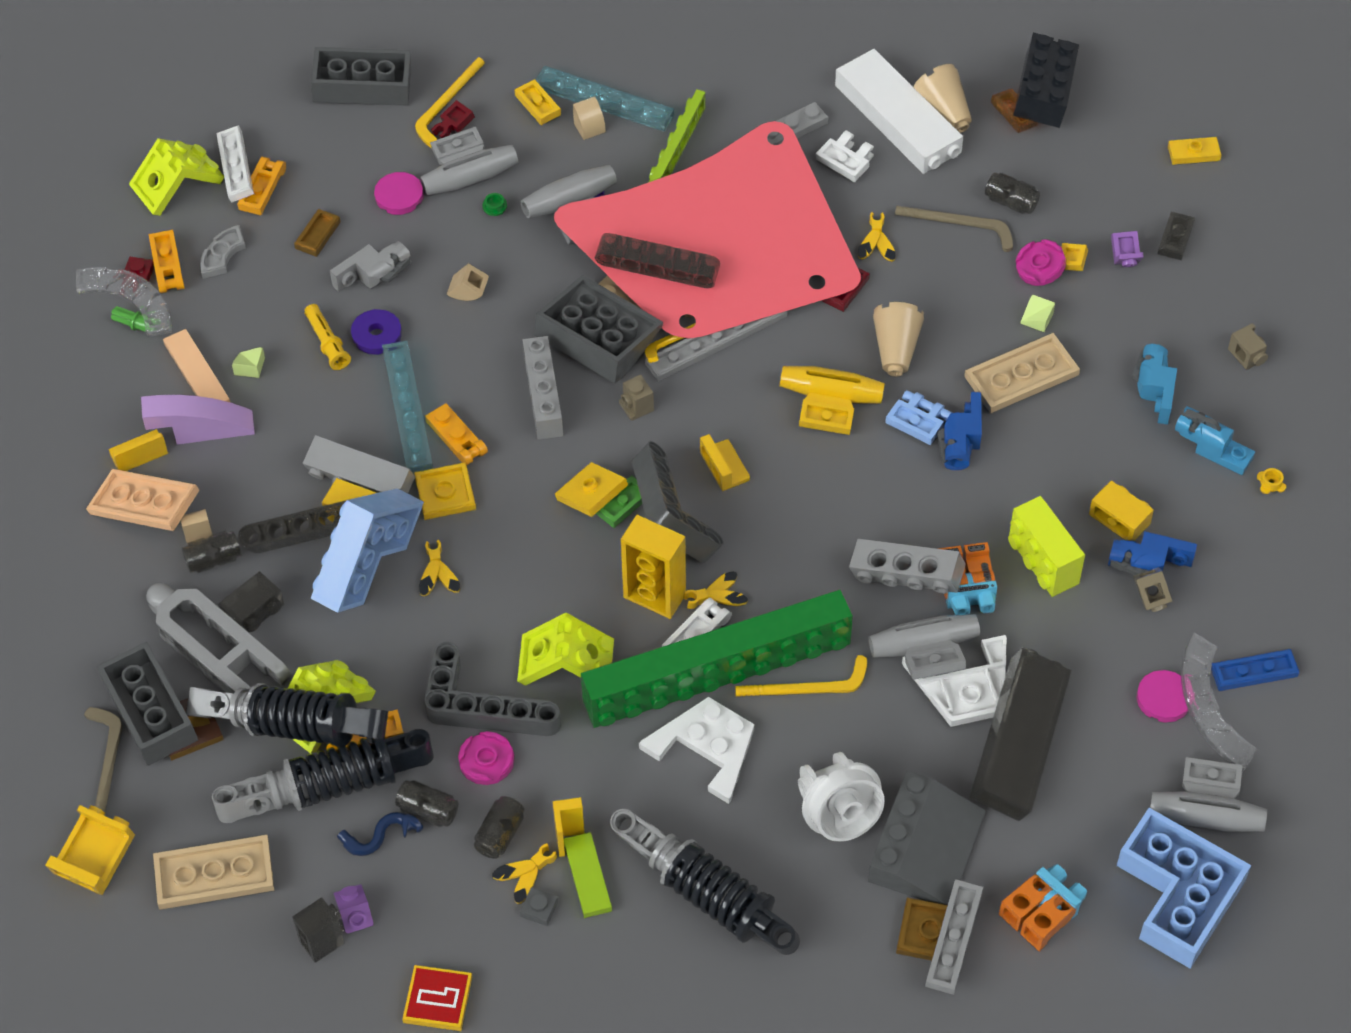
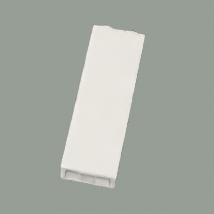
(899, 111)

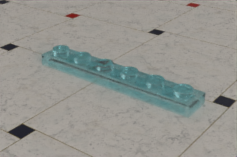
(609, 99)
(407, 407)

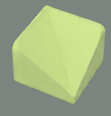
(1038, 313)
(249, 363)

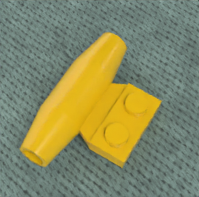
(830, 395)

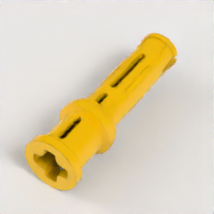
(330, 344)

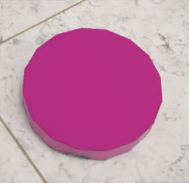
(398, 193)
(1040, 262)
(1162, 696)
(486, 758)

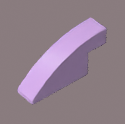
(196, 417)

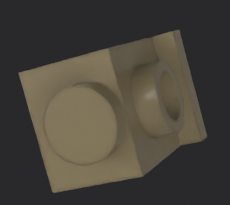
(1248, 347)
(637, 398)
(1161, 597)

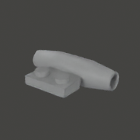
(465, 162)
(572, 188)
(927, 644)
(1210, 799)

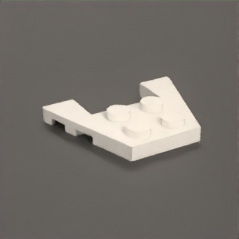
(971, 692)
(712, 733)

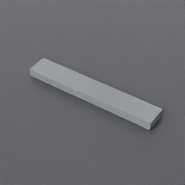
(696, 349)

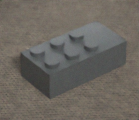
(361, 76)
(147, 703)

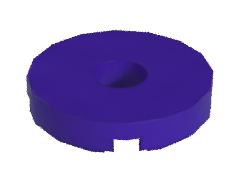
(374, 320)

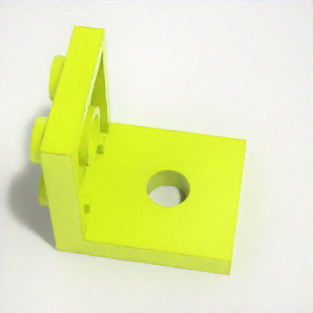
(171, 163)
(562, 645)
(330, 678)

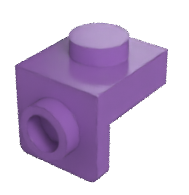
(1126, 248)
(353, 908)

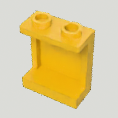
(92, 850)

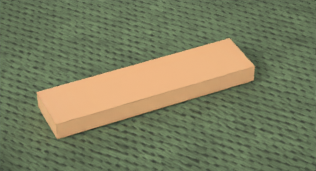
(194, 366)

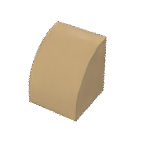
(588, 118)
(468, 284)
(196, 525)

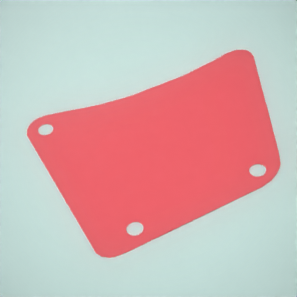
(747, 208)

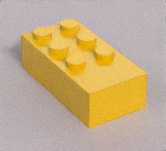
(653, 566)

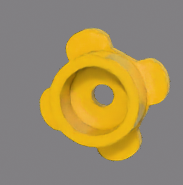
(1273, 475)

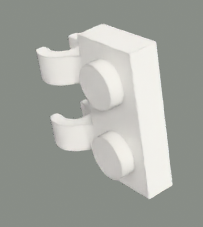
(842, 159)

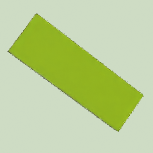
(587, 875)

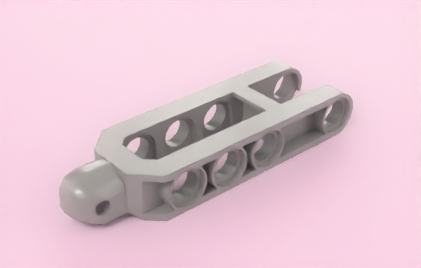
(221, 672)

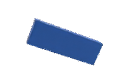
(1254, 670)

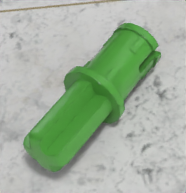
(128, 318)

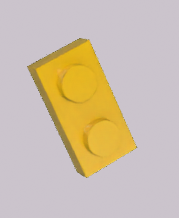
(537, 102)

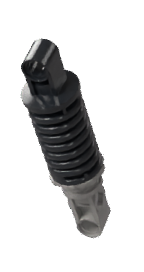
(290, 713)
(305, 779)
(707, 883)

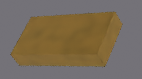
(317, 232)

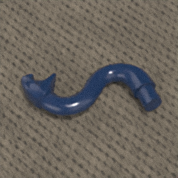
(352, 845)

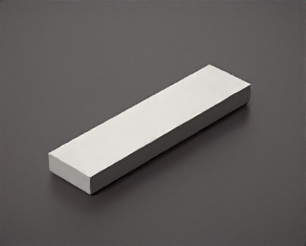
(235, 163)

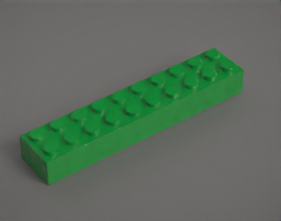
(716, 658)

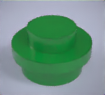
(494, 204)

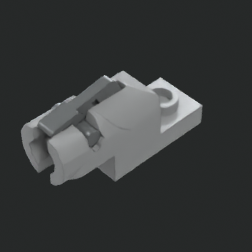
(371, 266)

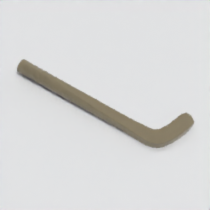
(991, 224)
(114, 735)

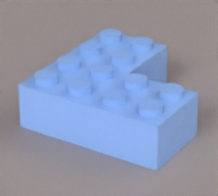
(365, 533)
(1195, 883)

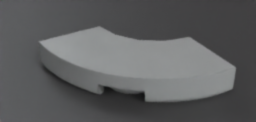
(217, 255)

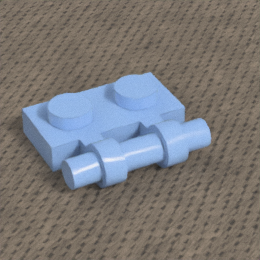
(914, 421)

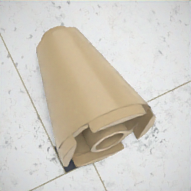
(946, 95)
(897, 335)

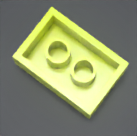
(1046, 546)

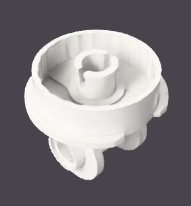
(841, 798)

